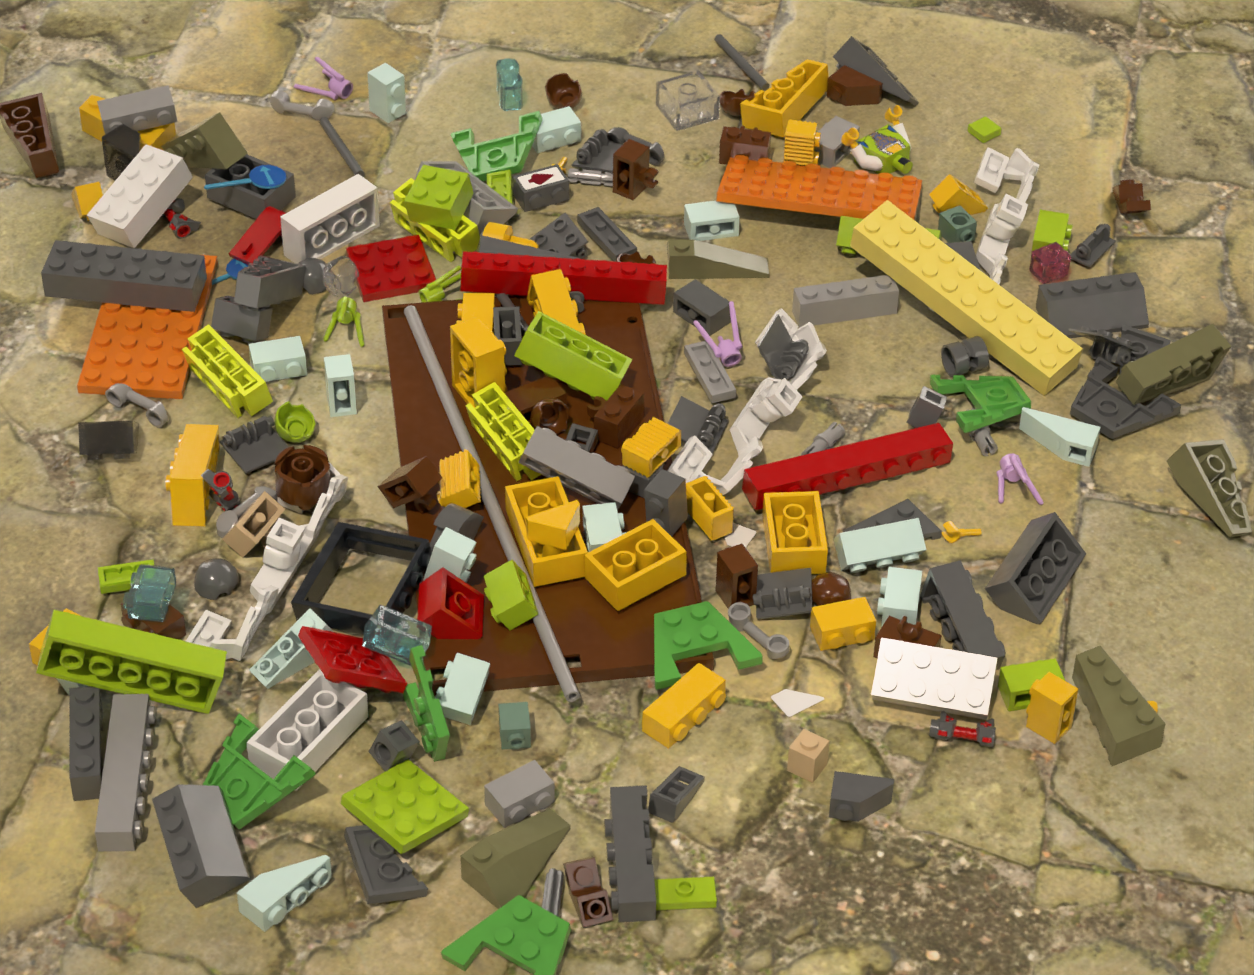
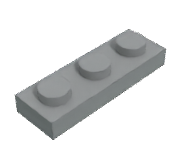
(710, 372)

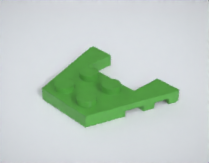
(499, 153)
(992, 396)
(694, 632)
(425, 708)
(244, 785)
(519, 934)

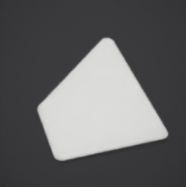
(739, 535)
(794, 702)

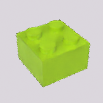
(439, 197)

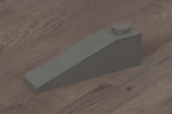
(866, 61)

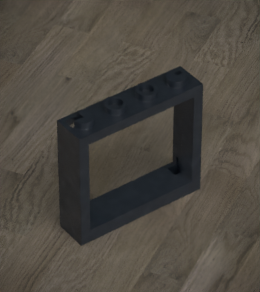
(366, 539)

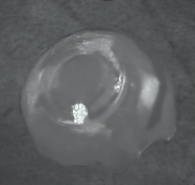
(340, 276)

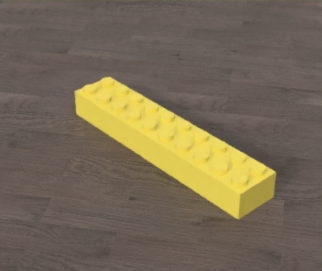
(966, 297)

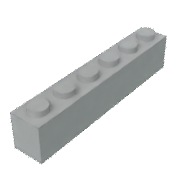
(124, 773)

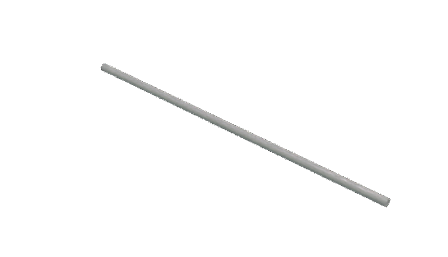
(490, 501)

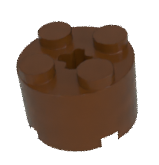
(302, 476)

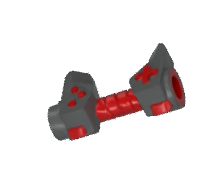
(179, 223)
(221, 489)
(946, 728)

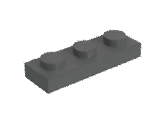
(605, 233)

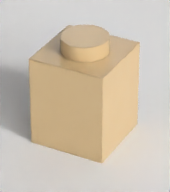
(808, 755)

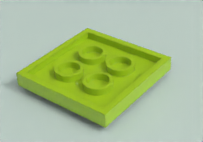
(404, 806)

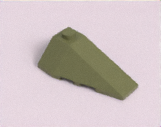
(1208, 476)
(513, 857)

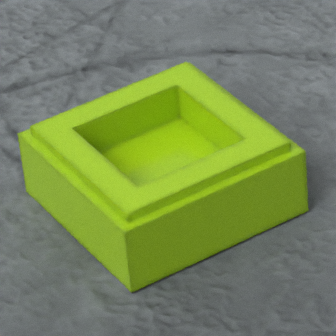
(984, 129)

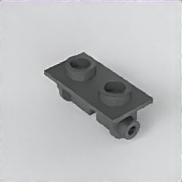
(1093, 246)

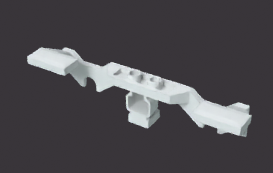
(1007, 215)
(768, 403)
(282, 557)

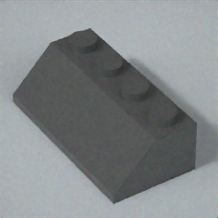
(1094, 303)
(1036, 569)
(200, 841)

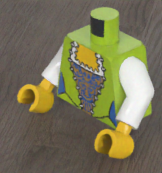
(883, 149)

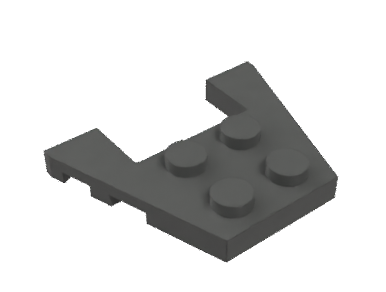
(1112, 410)

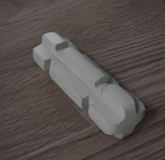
(590, 177)

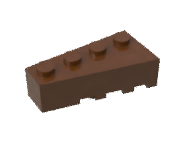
(30, 130)

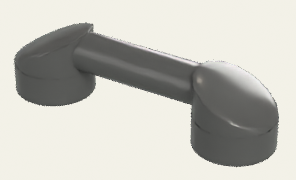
(620, 135)

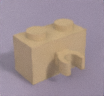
(254, 524)

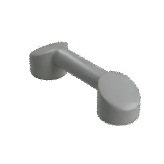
(281, 102)
(120, 393)
(230, 517)
(740, 618)

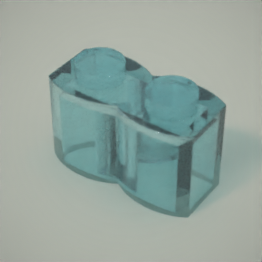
(509, 84)
(150, 592)

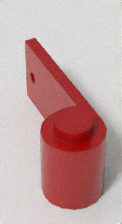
(259, 236)

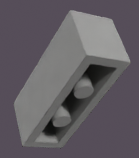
(138, 110)

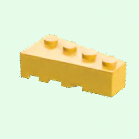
(786, 98)

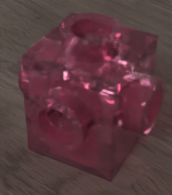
(1050, 263)

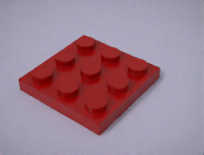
(391, 267)
(346, 660)

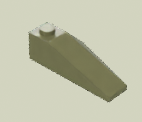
(707, 261)

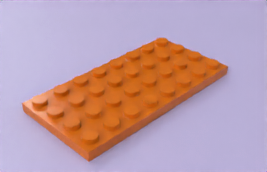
(815, 188)
(143, 346)

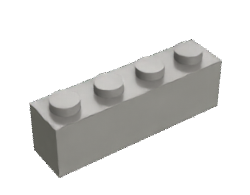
(845, 300)
(577, 469)

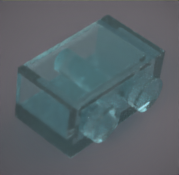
(395, 634)

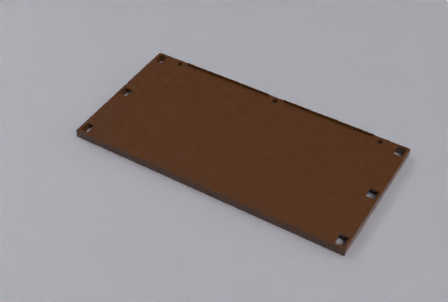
(583, 621)

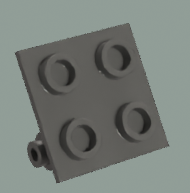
(597, 153)
(562, 237)
(1106, 347)
(781, 351)
(699, 421)
(254, 445)
(783, 593)

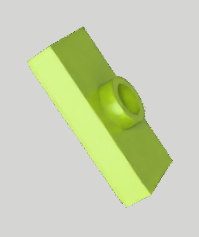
(502, 184)
(118, 577)
(685, 893)

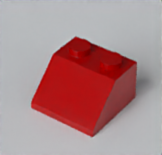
(450, 607)

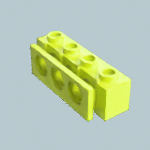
(464, 238)
(226, 373)
(501, 428)

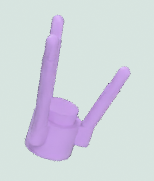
(338, 84)
(726, 350)
(1014, 471)

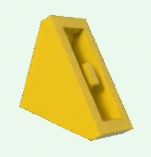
(554, 526)

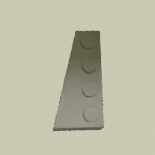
(207, 144)
(1174, 366)
(1116, 707)

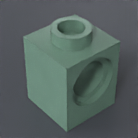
(957, 225)
(514, 725)

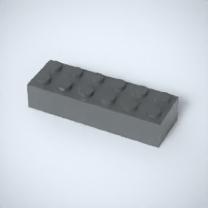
(124, 275)

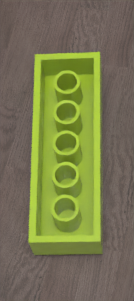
(131, 661)

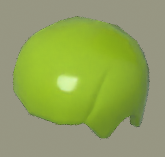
(294, 422)

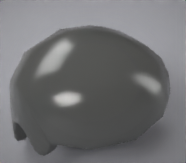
(313, 275)
(215, 577)

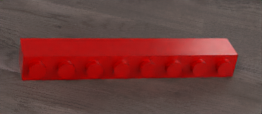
(594, 278)
(850, 464)

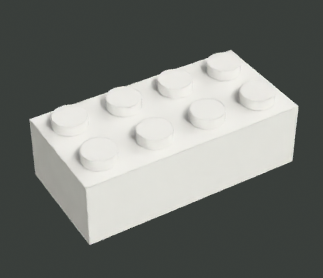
(140, 196)
(330, 220)
(934, 678)
(308, 725)

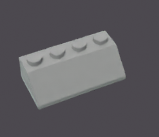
(485, 203)

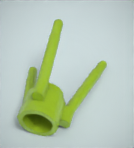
(434, 290)
(344, 314)

